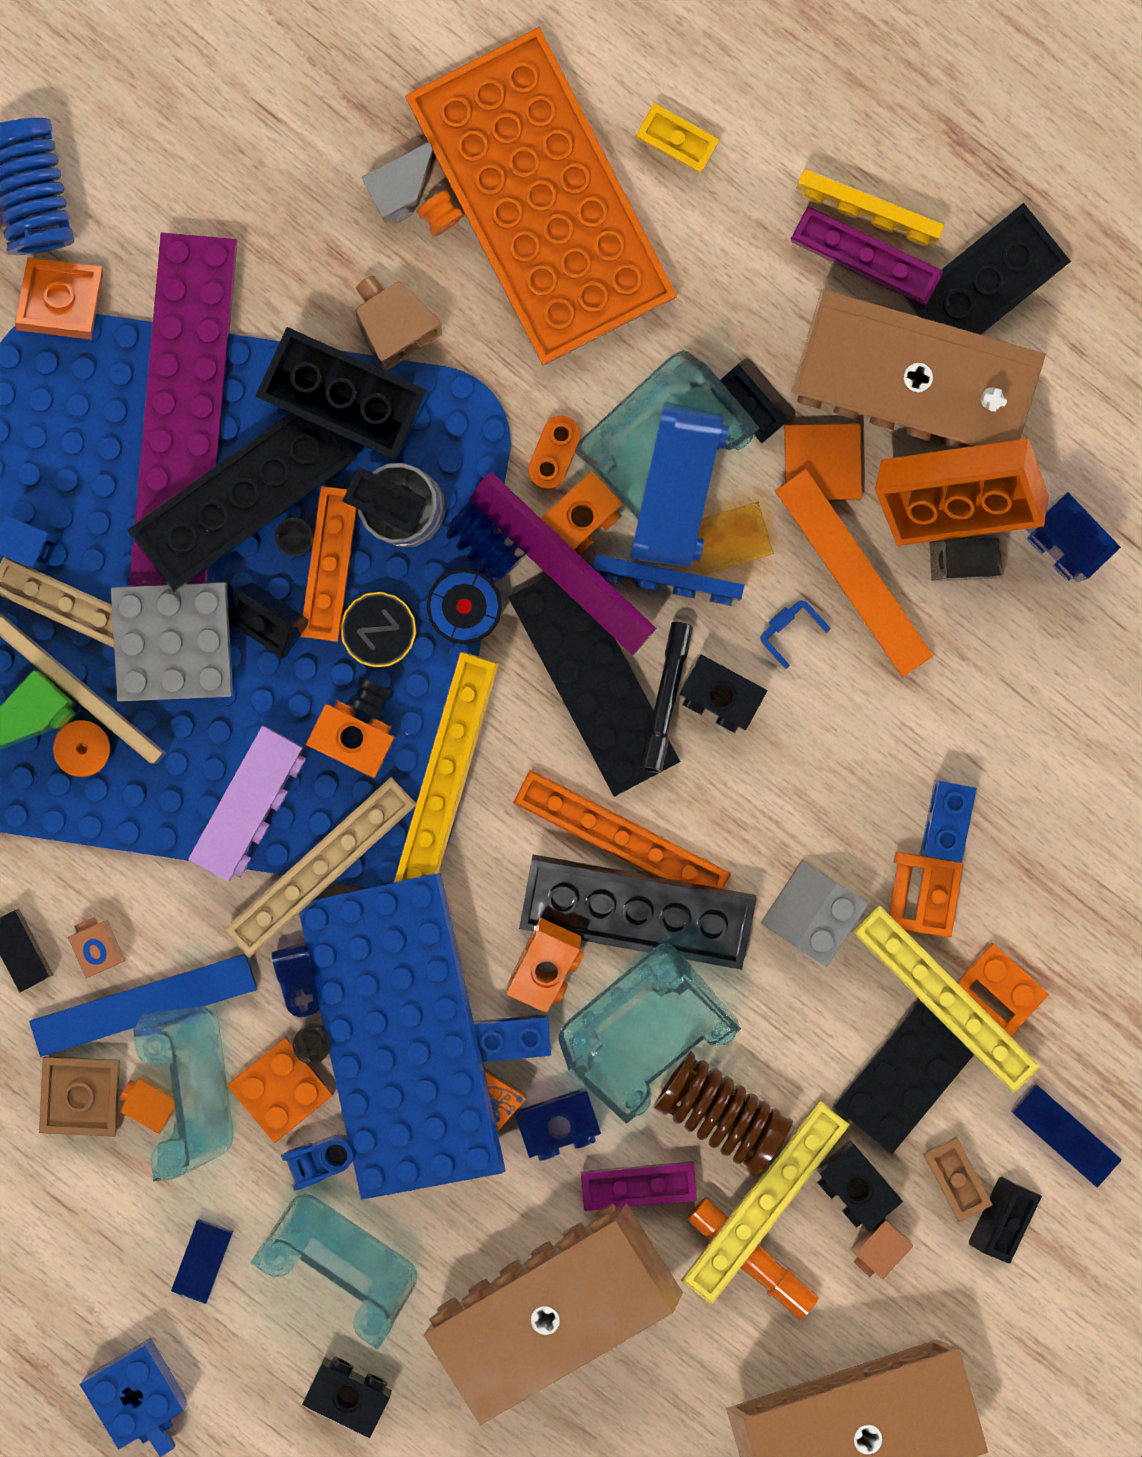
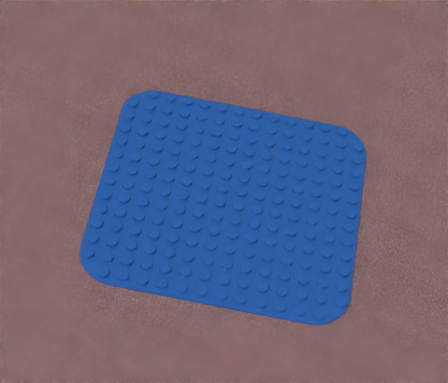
(73, 471)

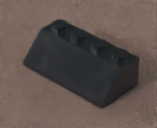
(342, 393)

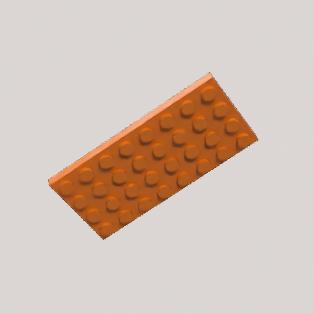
(541, 196)

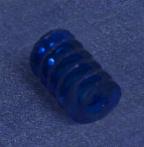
(484, 542)

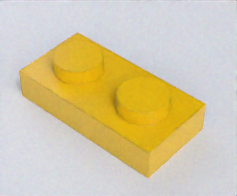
(677, 138)

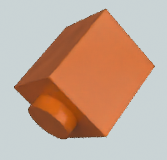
(148, 1103)

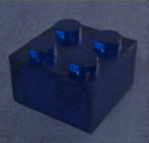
(1072, 539)

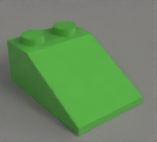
(34, 710)

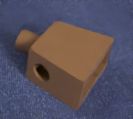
(394, 322)

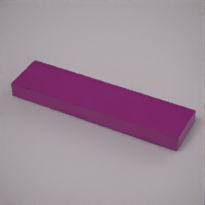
(866, 256)

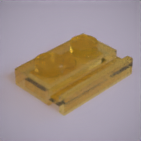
(733, 538)

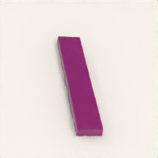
(563, 564)

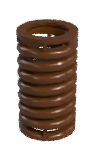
(696, 1082)

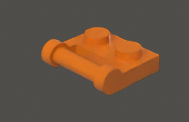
(936, 894)
(1007, 984)

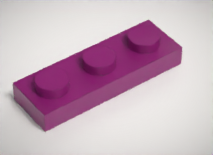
(639, 1185)

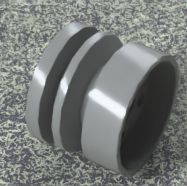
(433, 515)

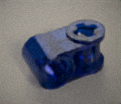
(296, 972)

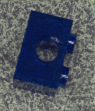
(575, 1107)

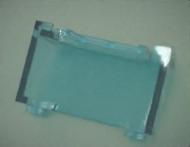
(624, 440)
(643, 1029)
(193, 1050)
(345, 1256)

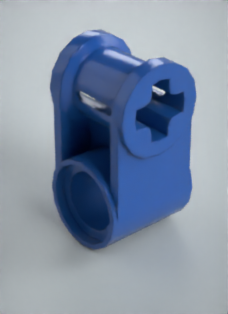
(312, 1162)

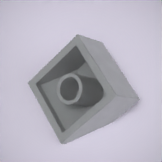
(814, 913)

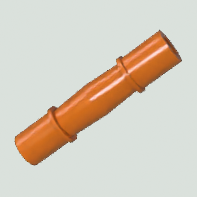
(759, 1265)

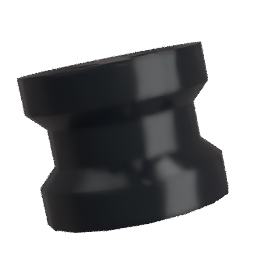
(370, 697)

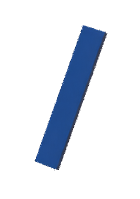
(123, 1009)

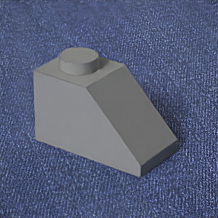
(400, 183)

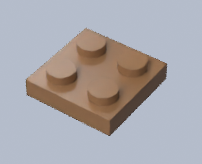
(79, 1096)

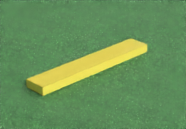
(946, 999)
(765, 1202)

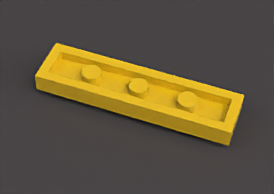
(854, 202)

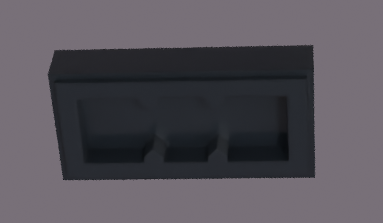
(385, 500)

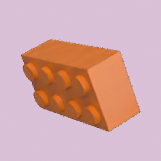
(962, 492)

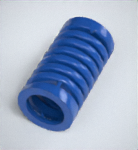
(39, 177)

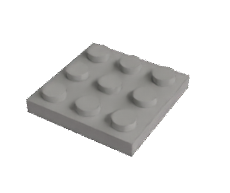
(171, 642)

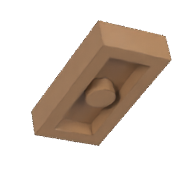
(957, 1179)

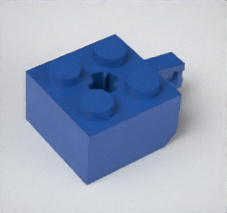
(133, 1417)

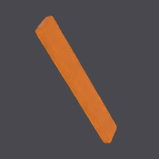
(853, 573)
(615, 833)

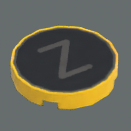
(378, 629)

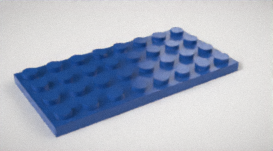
(402, 1037)

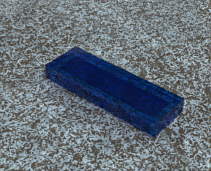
(1066, 1135)

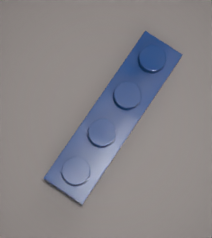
(683, 583)

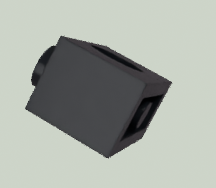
(745, 694)
(851, 1164)
(358, 1415)

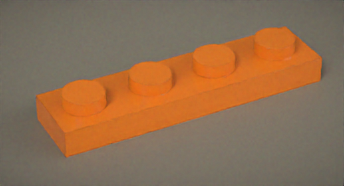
(329, 565)

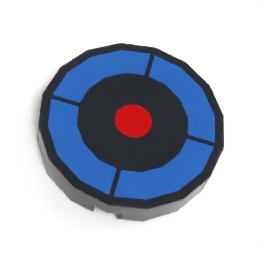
(464, 606)

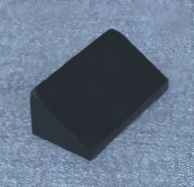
(758, 398)
(266, 619)
(21, 952)
(1005, 1221)

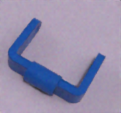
(781, 620)

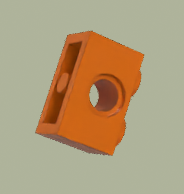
(590, 494)
(328, 734)
(551, 945)

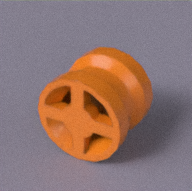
(440, 213)

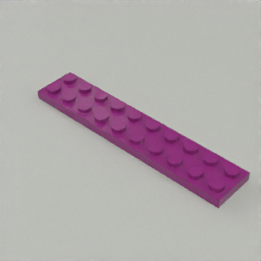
(184, 375)

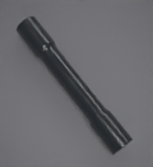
(657, 738)

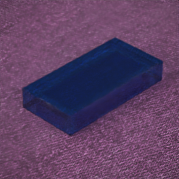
(202, 1261)

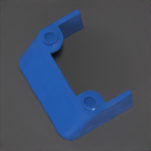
(678, 485)

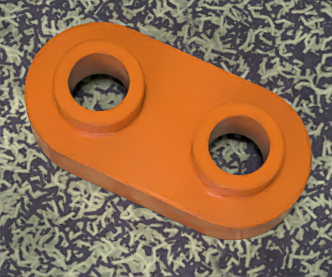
(554, 452)

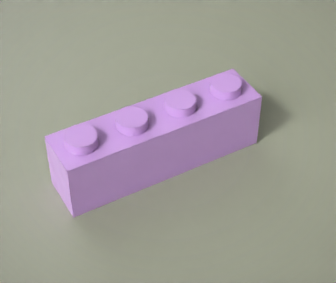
(247, 803)

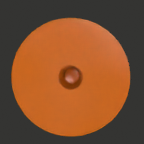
(81, 748)

